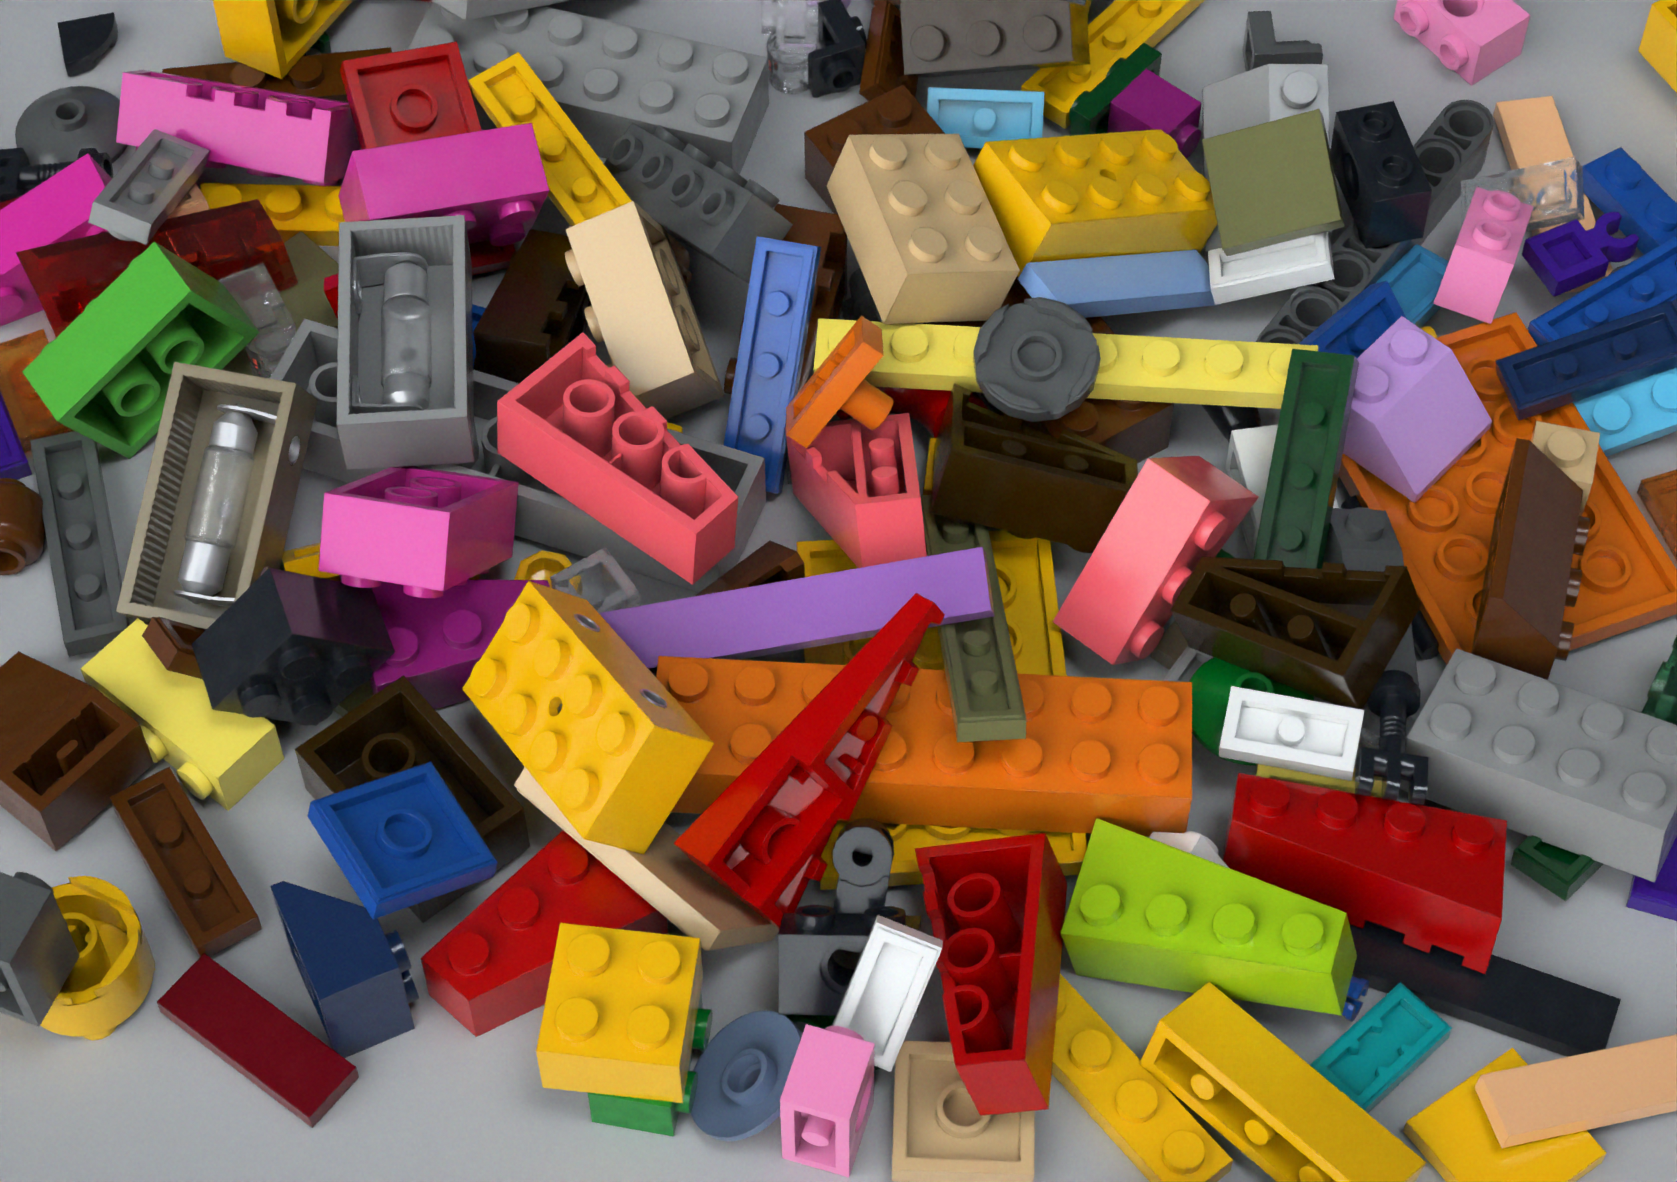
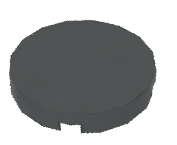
(1036, 359)

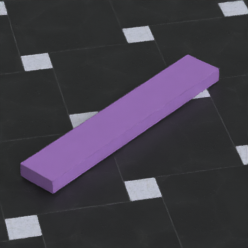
(805, 609)

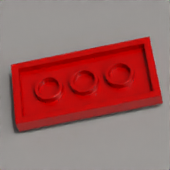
(415, 99)

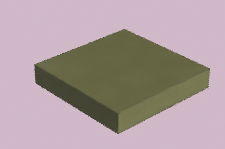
(1273, 182)

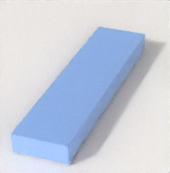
(1123, 282)

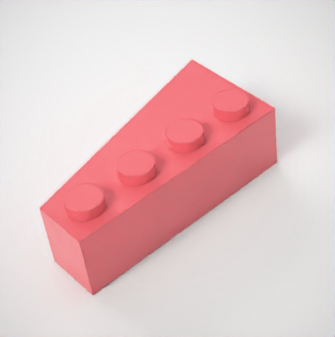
(616, 461)

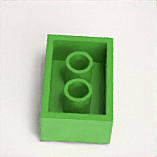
(118, 356)

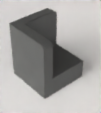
(1262, 48)

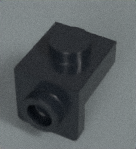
(842, 51)

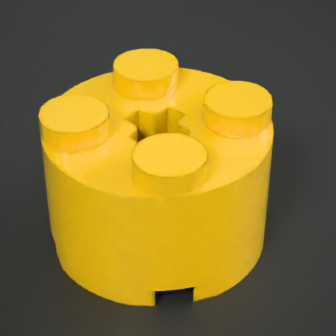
(112, 965)

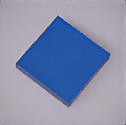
(402, 840)

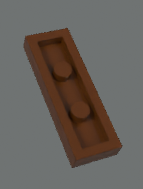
(185, 863)

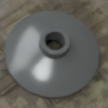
(67, 121)

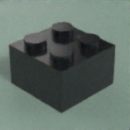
(292, 648)

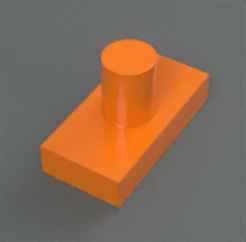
(842, 386)

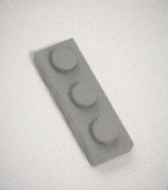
(148, 187)

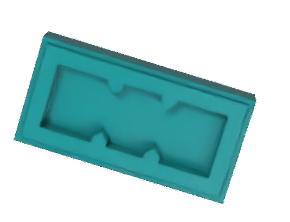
(1383, 1047)

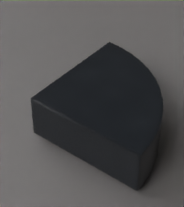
(86, 40)

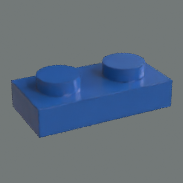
(1622, 186)
(1358, 322)

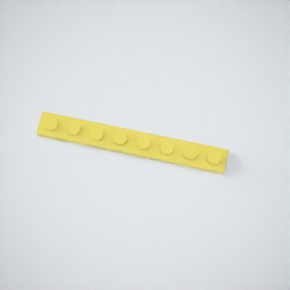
(1128, 370)

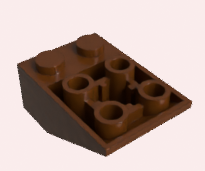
(62, 749)

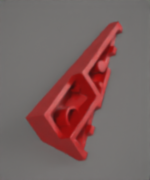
(778, 814)

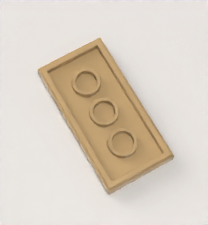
(668, 882)

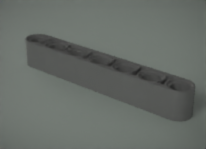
(1449, 153)

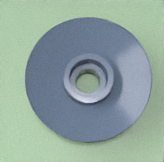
(744, 1075)

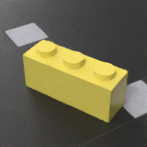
(209, 748)

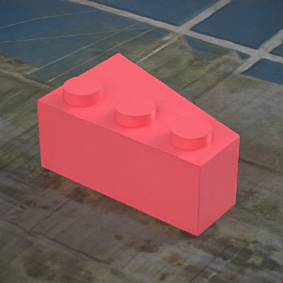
(863, 488)
(1147, 554)

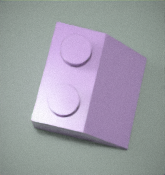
(1412, 410)

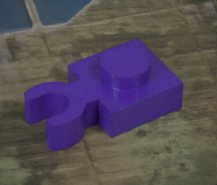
(1573, 257)

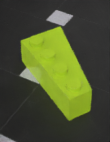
(1184, 921)

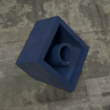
(348, 968)

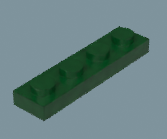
(1306, 458)

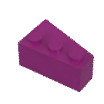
(442, 636)

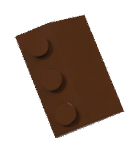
(1530, 566)

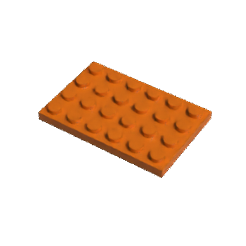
(1450, 527)

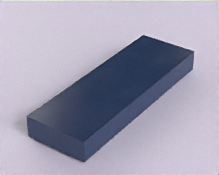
(1590, 361)

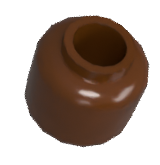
(20, 526)

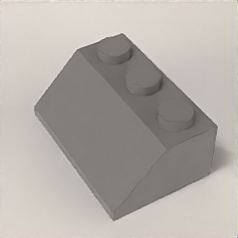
(1262, 97)

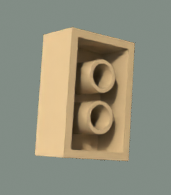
(921, 228)
(642, 309)

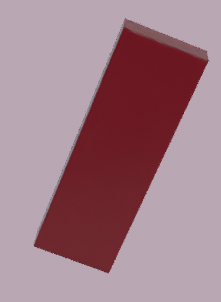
(258, 1040)

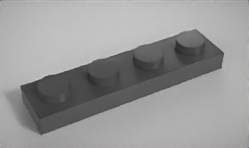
(79, 540)

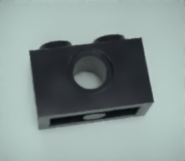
(1380, 174)
(807, 973)

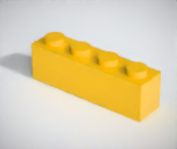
(1270, 1097)

